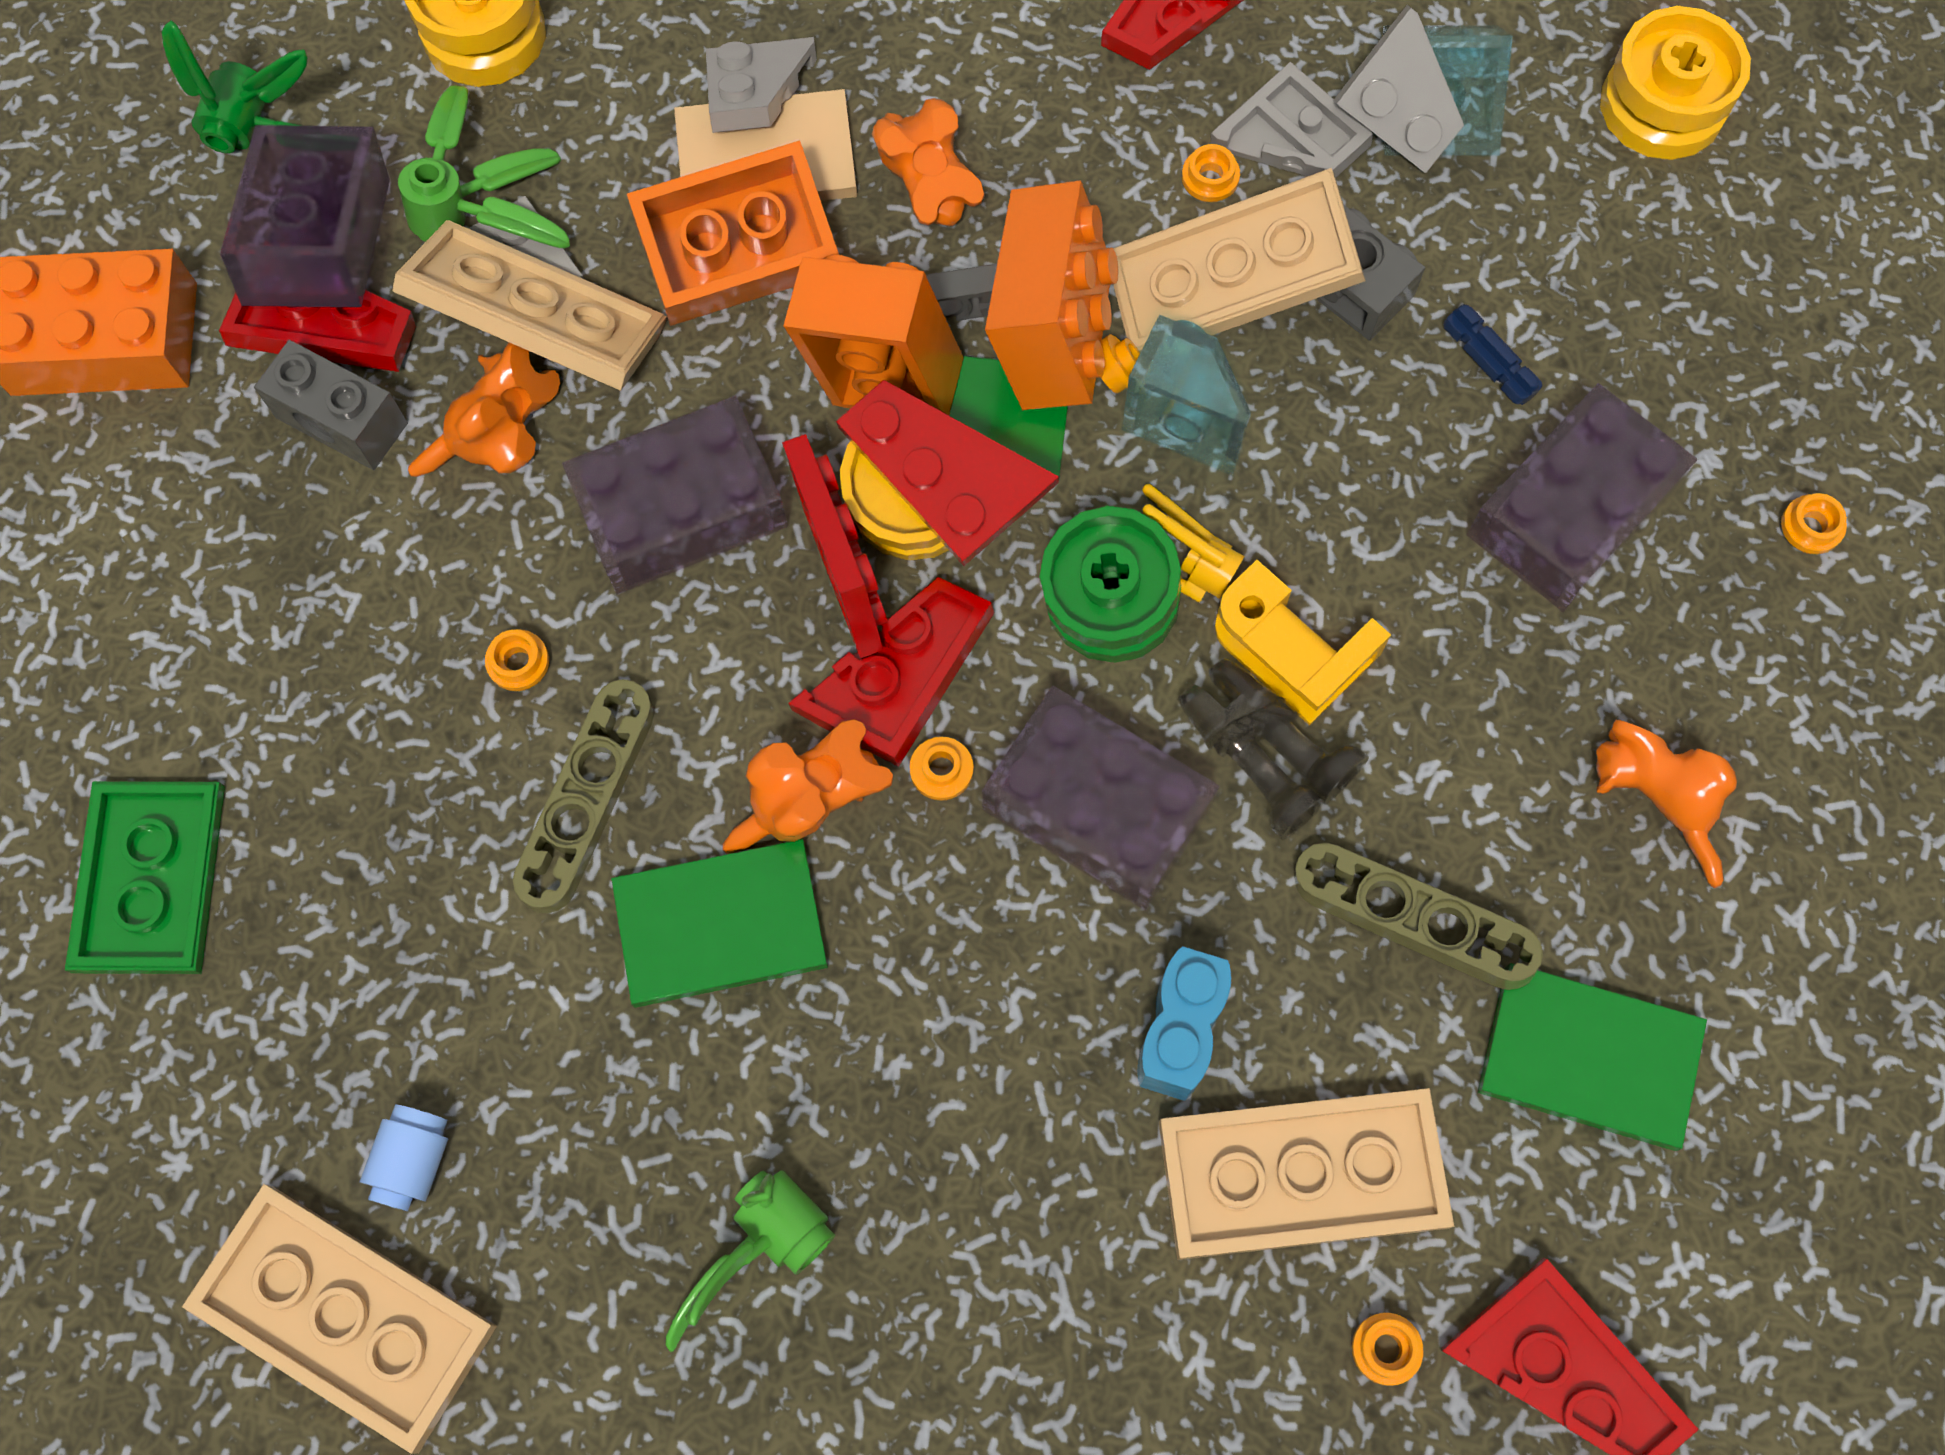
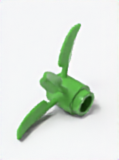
(433, 189)
(777, 1222)

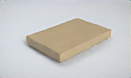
(812, 118)

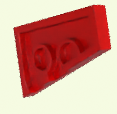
(1570, 1366)

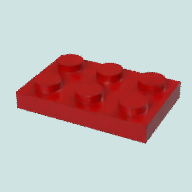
(837, 544)

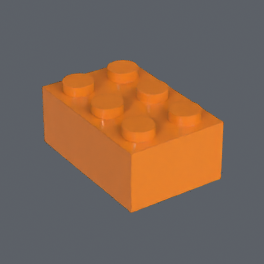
(731, 231)
(1052, 296)
(95, 322)
(871, 327)

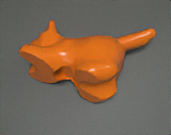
(924, 157)
(490, 418)
(1682, 786)
(798, 792)

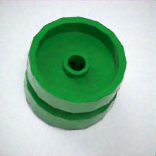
(1103, 549)

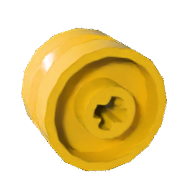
(479, 39)
(1674, 82)
(881, 512)

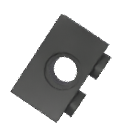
(1390, 278)
(331, 404)

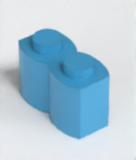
(1181, 1036)

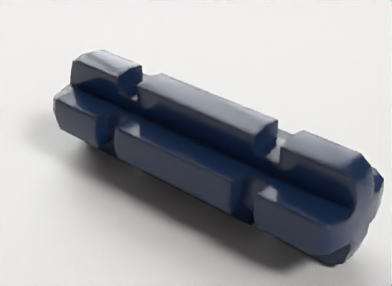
(1492, 354)

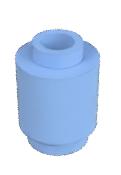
(405, 1157)

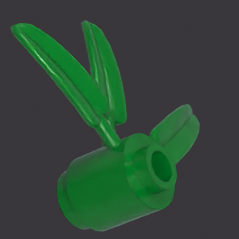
(232, 94)

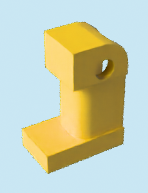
(1286, 650)

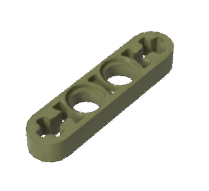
(575, 792)
(1420, 905)

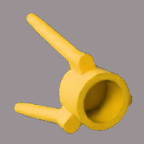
(1209, 561)

